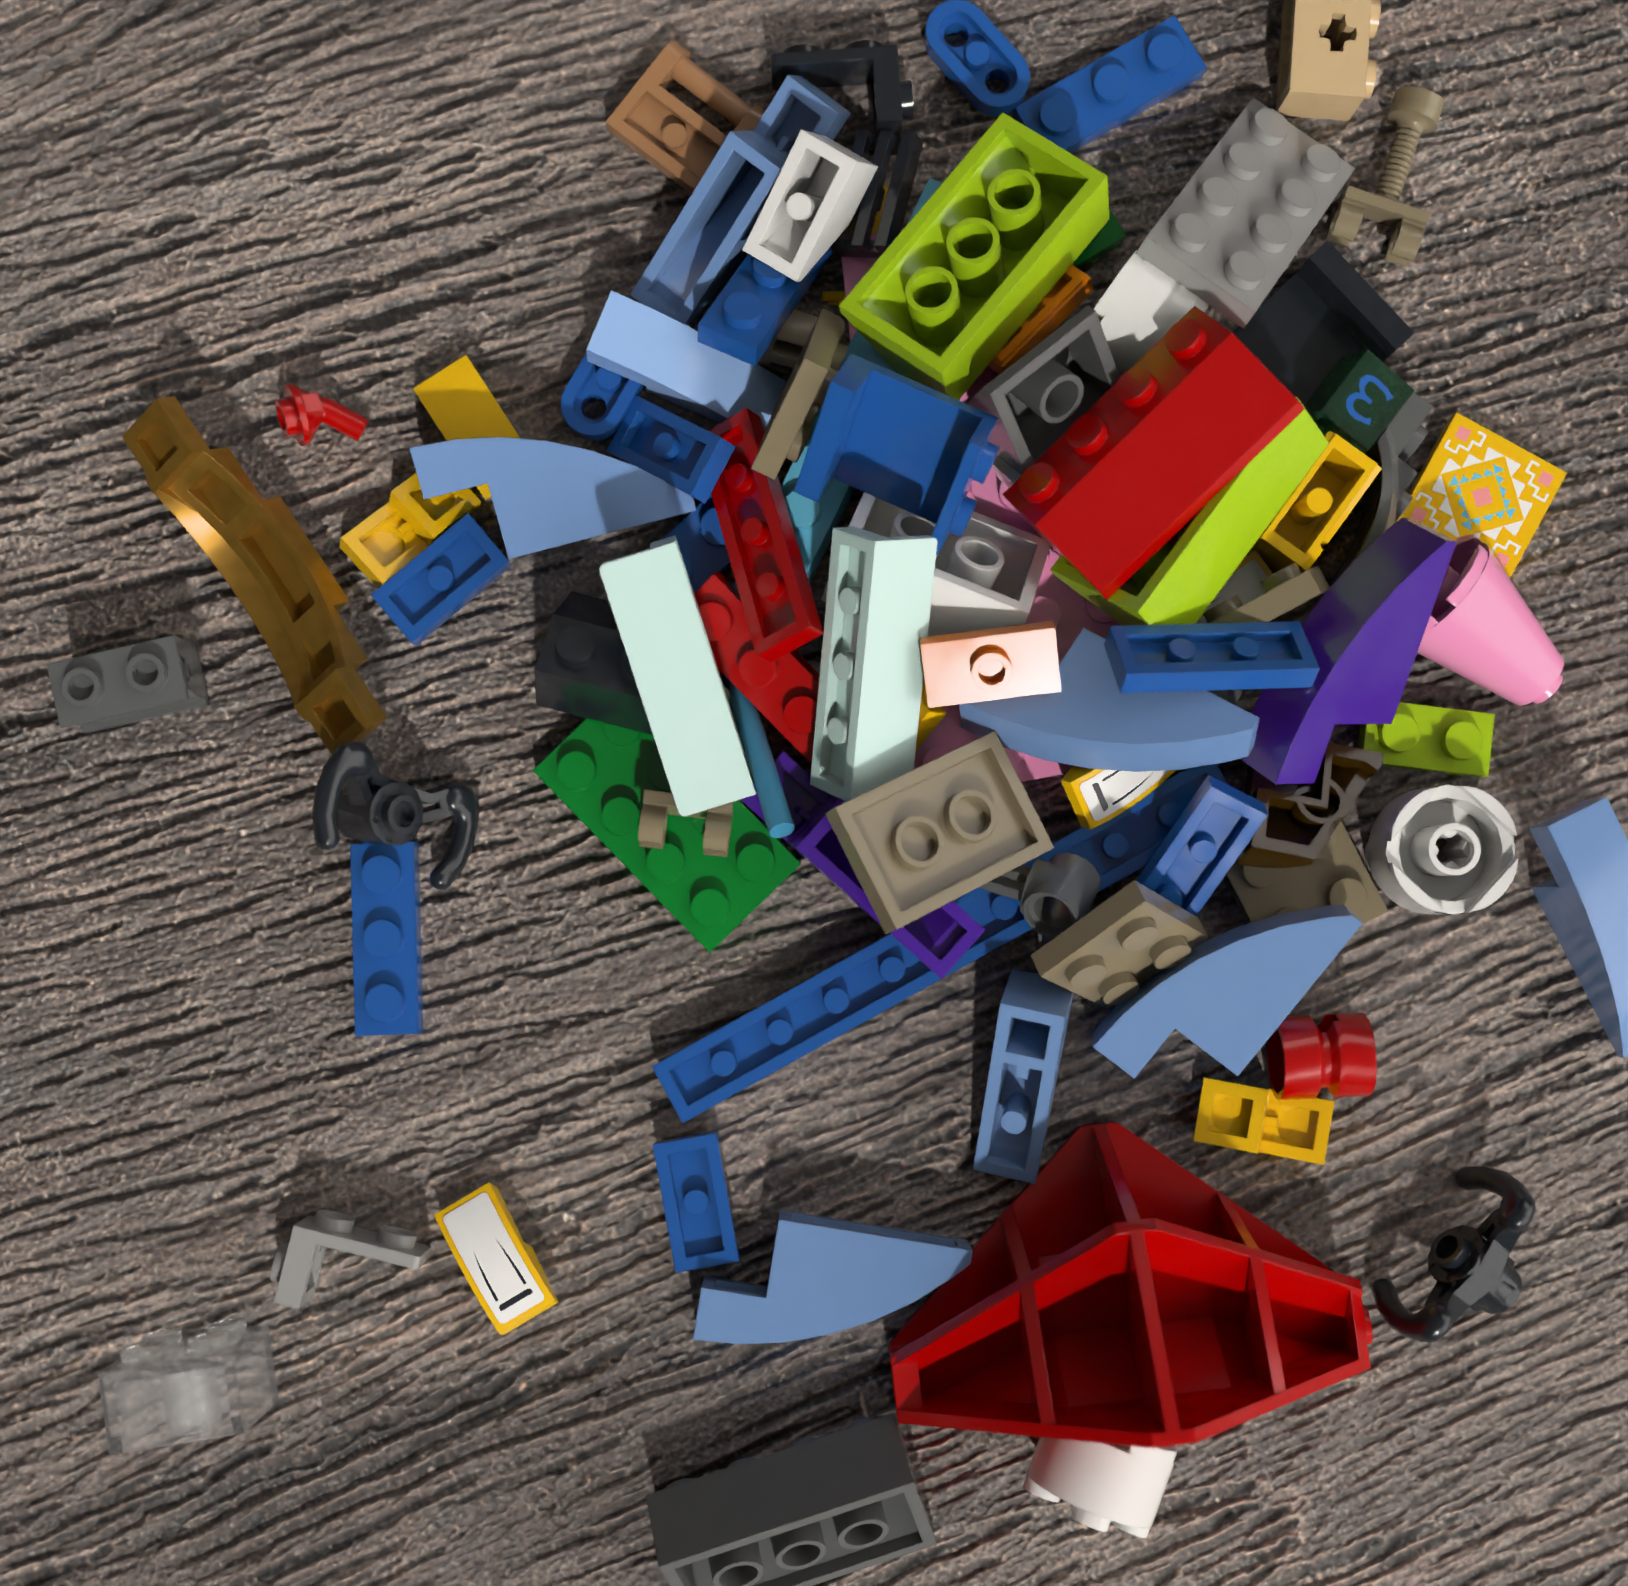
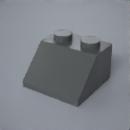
(1048, 389)

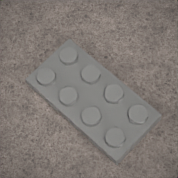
(1246, 212)

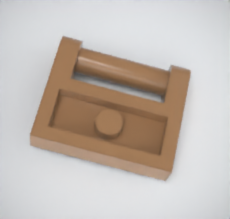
(667, 129)

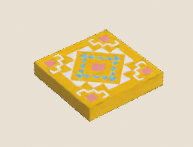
(1483, 489)

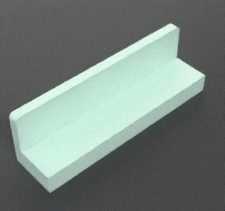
(871, 660)
(677, 677)

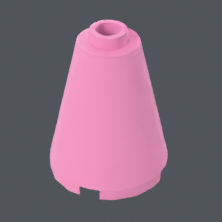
(1488, 630)

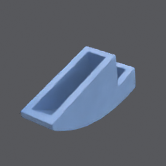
(721, 212)
(547, 489)
(1112, 730)
(1590, 905)
(1228, 989)
(827, 1280)

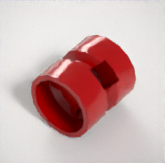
(1328, 1055)

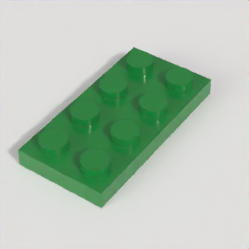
(603, 780)

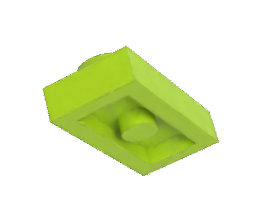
(1433, 740)

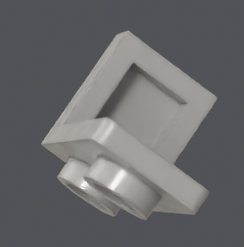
(301, 1261)

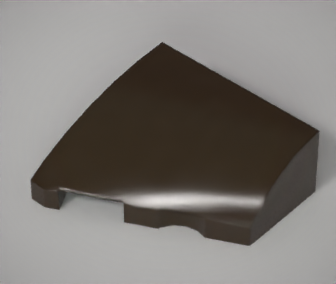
(1306, 813)

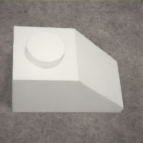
(809, 204)

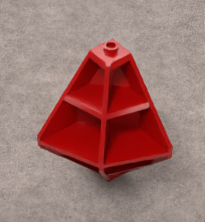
(1125, 1311)

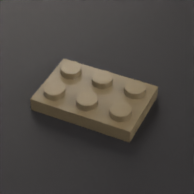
(939, 831)

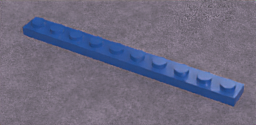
(889, 973)

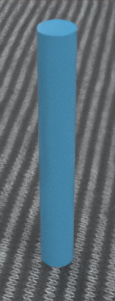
(760, 763)

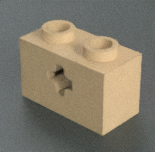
(1325, 57)

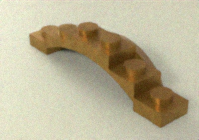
(267, 567)

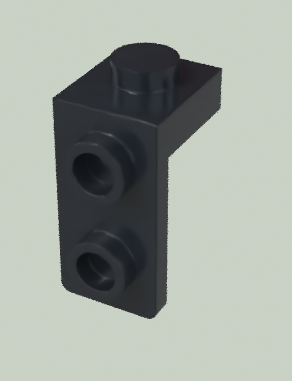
(857, 64)

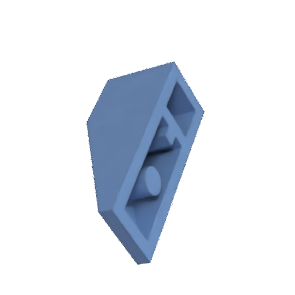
(1022, 1076)

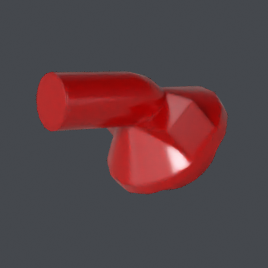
(303, 413)

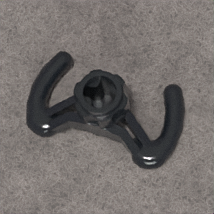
(389, 811)
(1466, 1262)

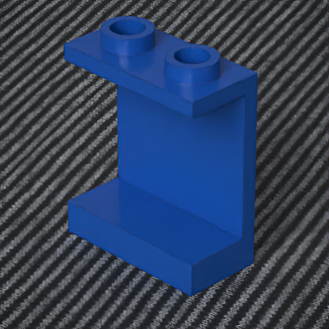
(900, 445)

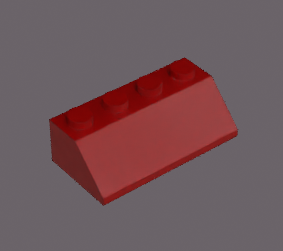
(1153, 451)

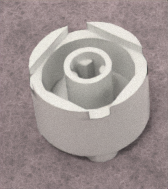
(1141, 309)
(1477, 850)
(1102, 1481)

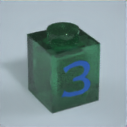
(1358, 399)

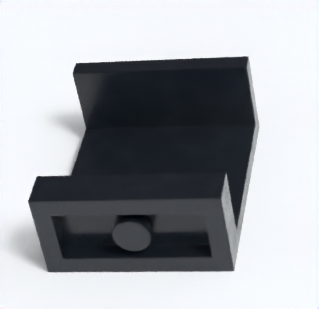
(1318, 320)

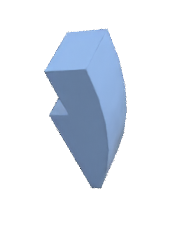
(675, 366)

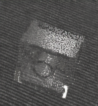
(188, 1386)

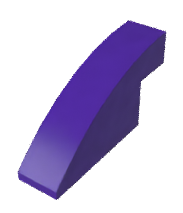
(1365, 647)
(934, 939)

